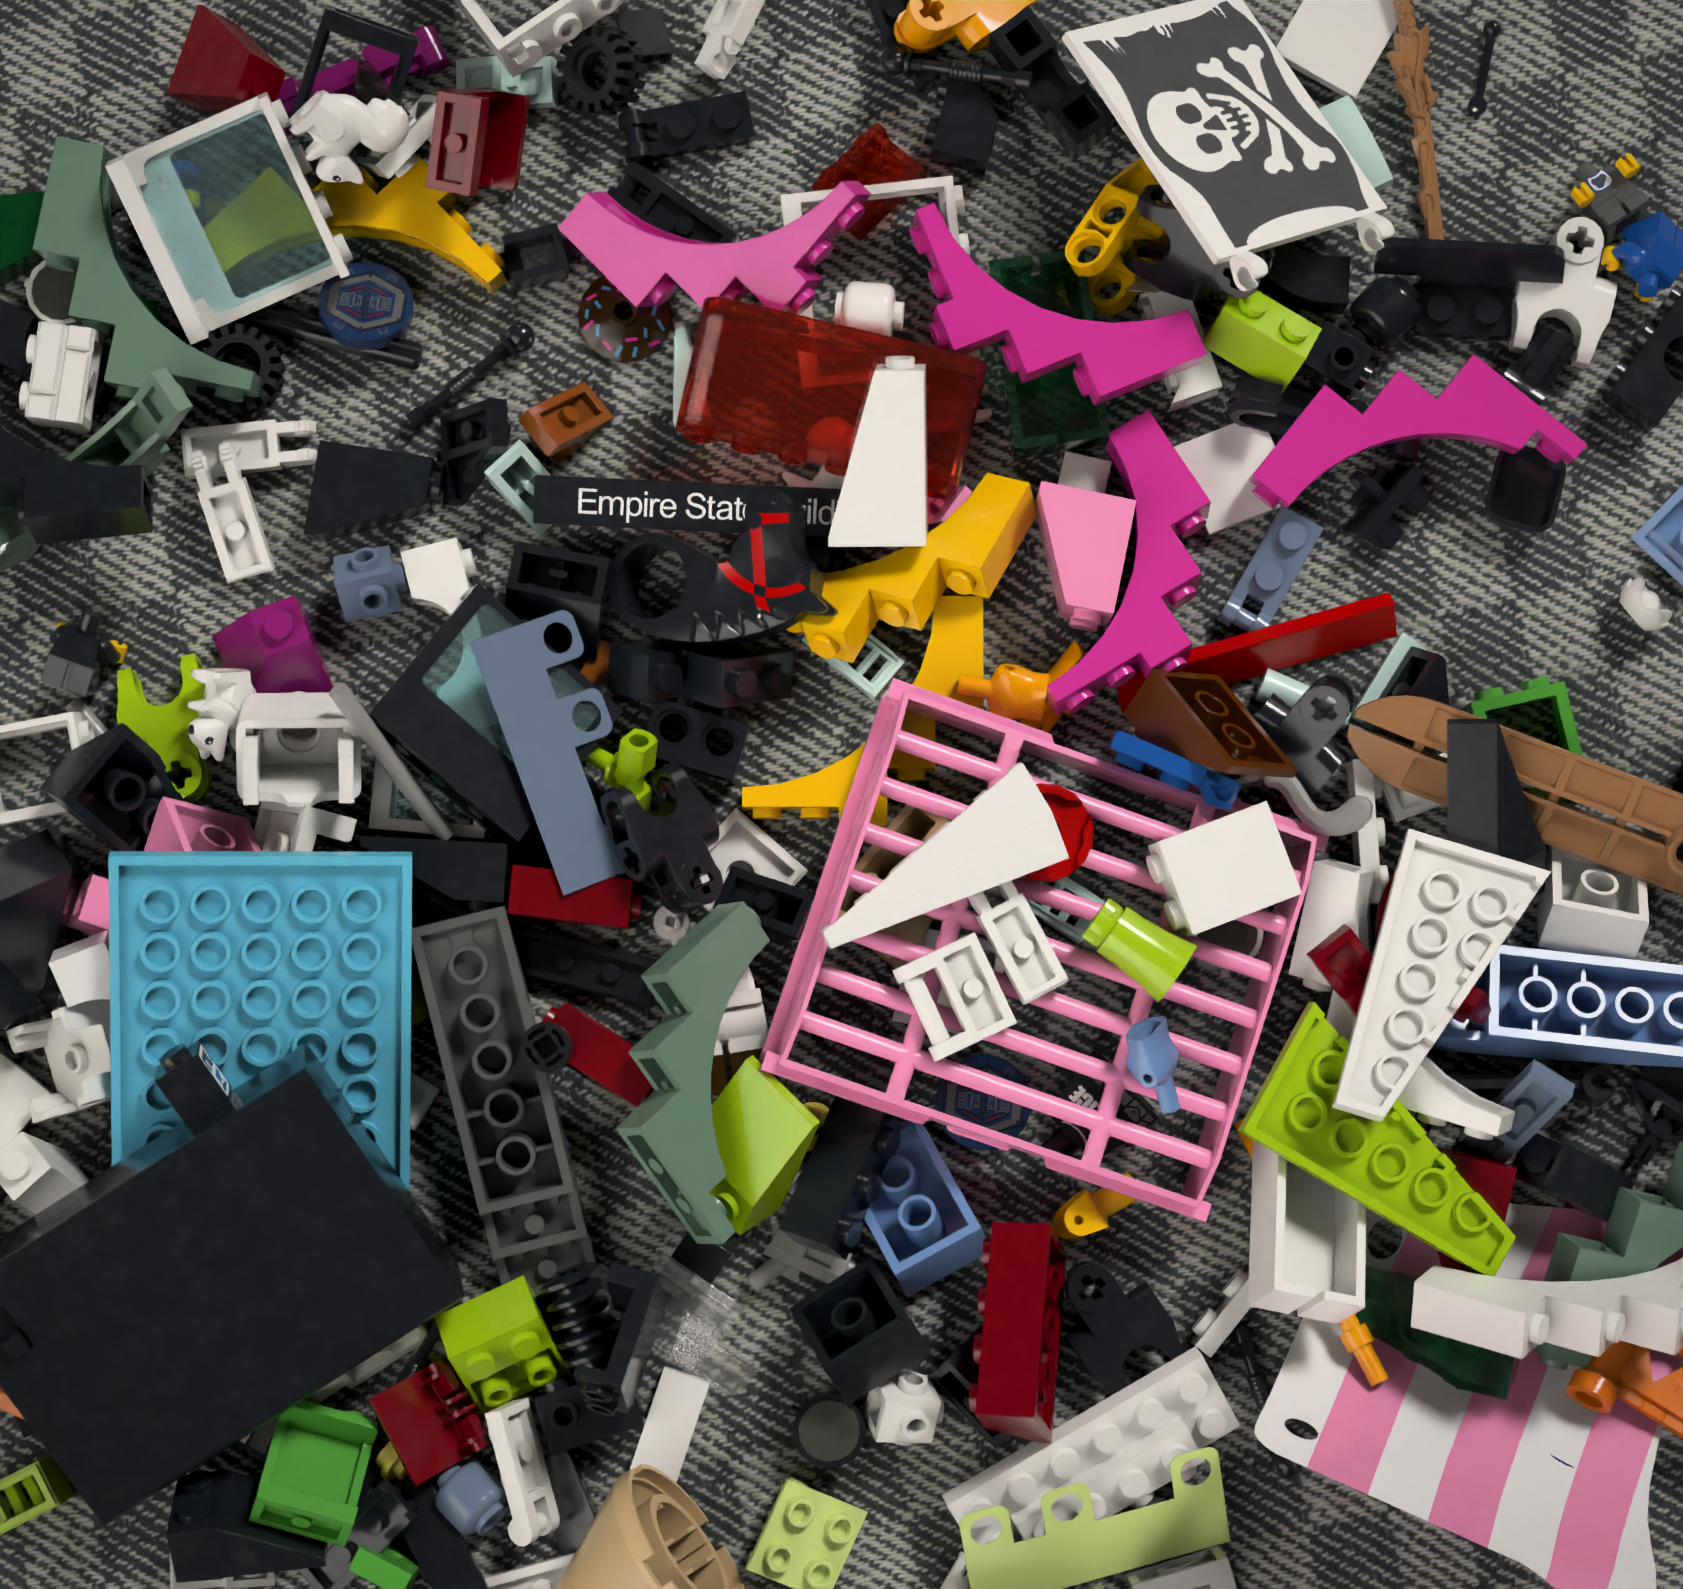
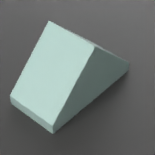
(514, 479)

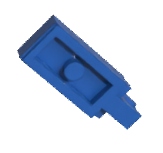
(1176, 770)

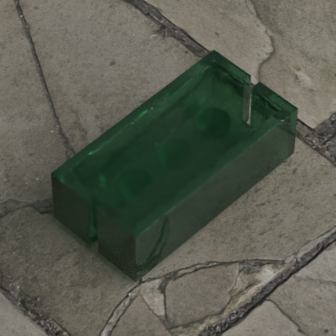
(1050, 406)

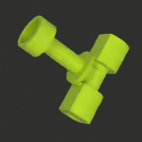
(629, 764)

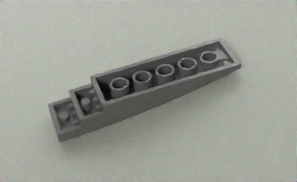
(499, 1101)

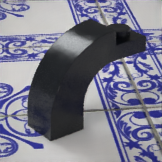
(1309, 280)

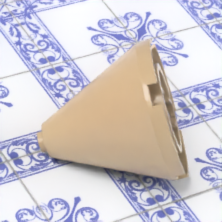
(649, 1540)

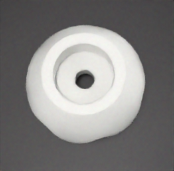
(1644, 605)

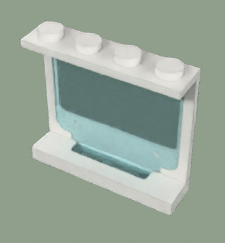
(229, 215)

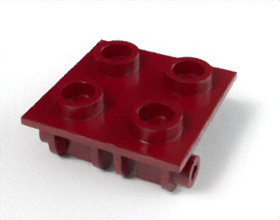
(430, 1421)

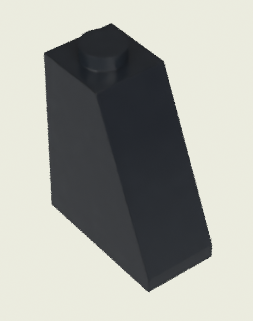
(367, 489)

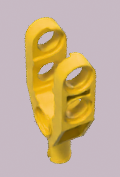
(1114, 238)

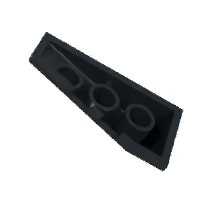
(113, 787)
(1486, 797)

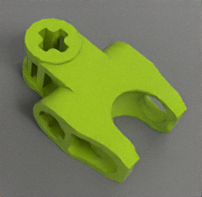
(167, 726)

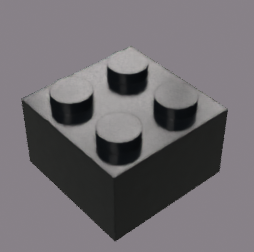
(859, 1330)

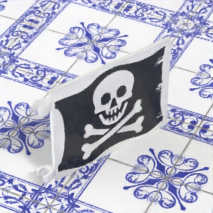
(1227, 131)

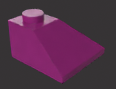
(276, 649)

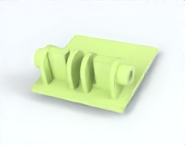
(805, 1538)

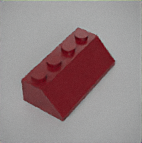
(1019, 1330)

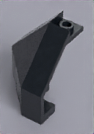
(36, 902)

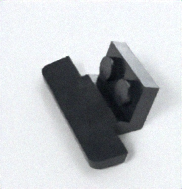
(1468, 283)

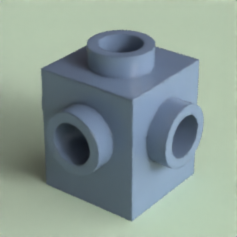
(369, 583)

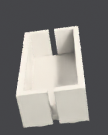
(1304, 1243)

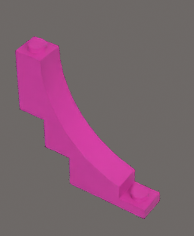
(1472, 407)

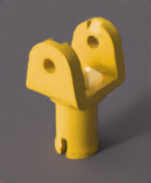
(1088, 1212)

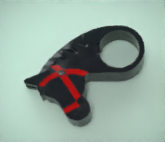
(749, 597)

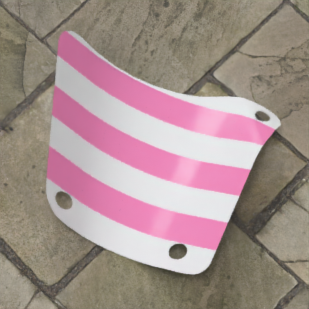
(1478, 1458)

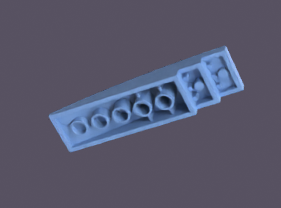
(1575, 1010)

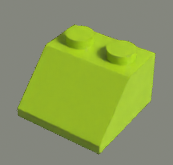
(1261, 337)

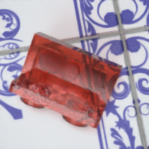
(871, 161)

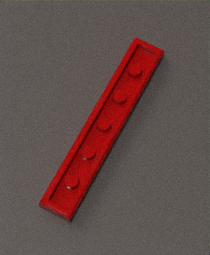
(1286, 643)

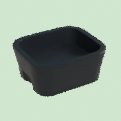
(1524, 490)

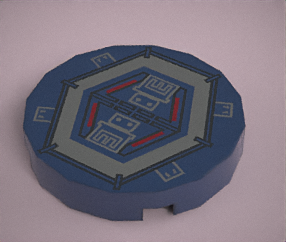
(366, 306)
(981, 1107)

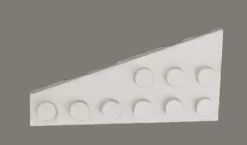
(1434, 942)

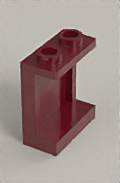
(477, 140)

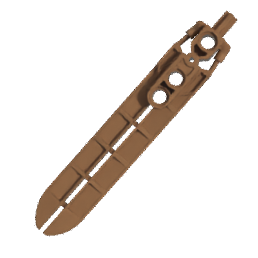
(1543, 767)

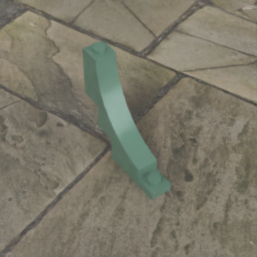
(674, 1125)
(1636, 1240)

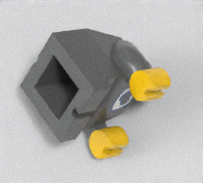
(1610, 196)

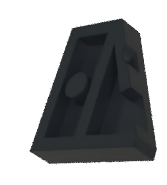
(470, 444)

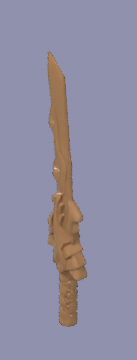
(1415, 87)

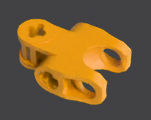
(935, 22)

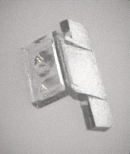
(694, 1325)

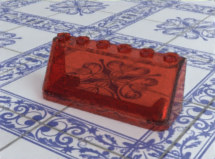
(803, 384)

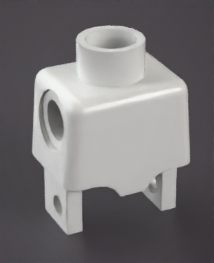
(292, 768)

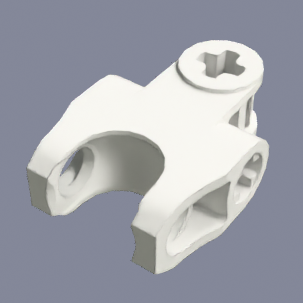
(1580, 302)

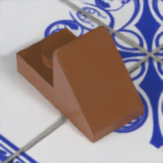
(566, 421)

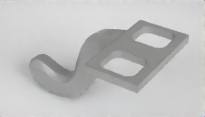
(1343, 821)

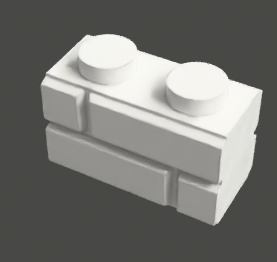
(62, 376)

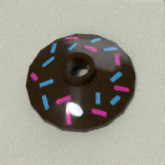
(616, 338)

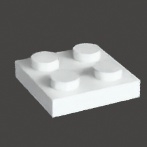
(403, 157)

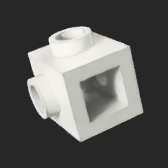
(904, 1409)

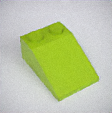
(761, 1142)

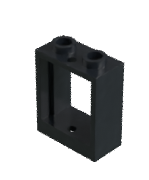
(365, 31)

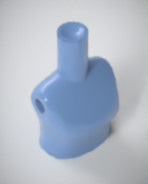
(1154, 1059)

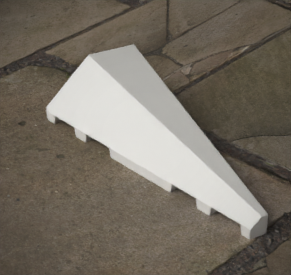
(989, 843)

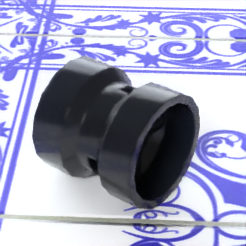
(554, 1049)

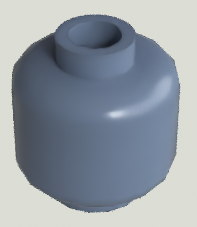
(471, 1498)

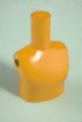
(1010, 692)

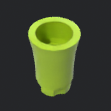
(1139, 947)

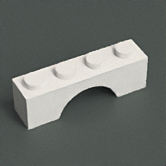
(439, 574)

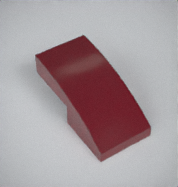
(1343, 964)

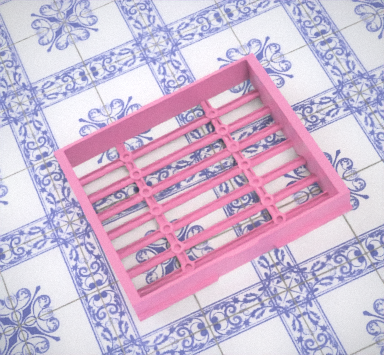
(840, 874)

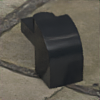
(1571, 1176)

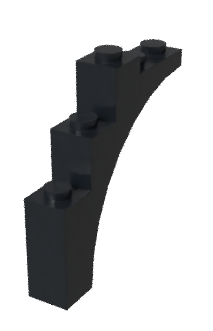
(72, 498)

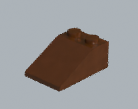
(1205, 724)

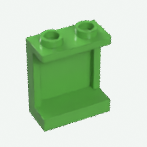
(315, 1472)

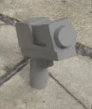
(791, 1258)

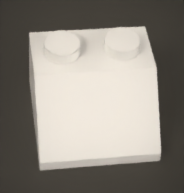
(1591, 908)

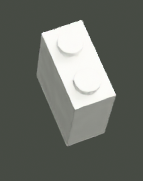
(1222, 870)

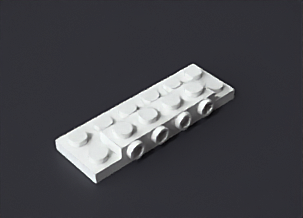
(1114, 1448)

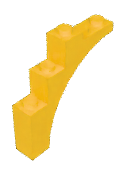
(413, 216)
(904, 587)
(951, 651)

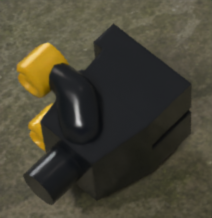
(80, 655)

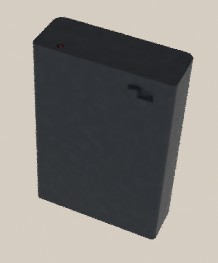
(212, 1285)

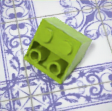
(501, 1344)

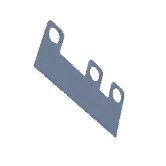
(544, 744)

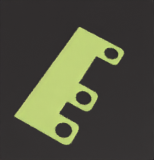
(1094, 1549)

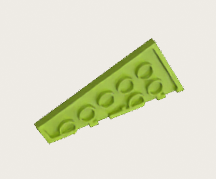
(1375, 1163)

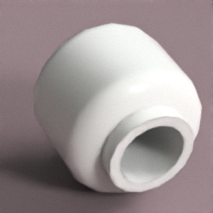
(869, 308)

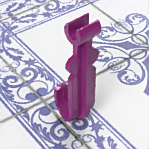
(341, 77)

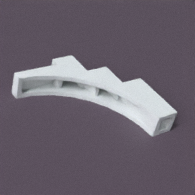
(1340, 896)
(1575, 1315)

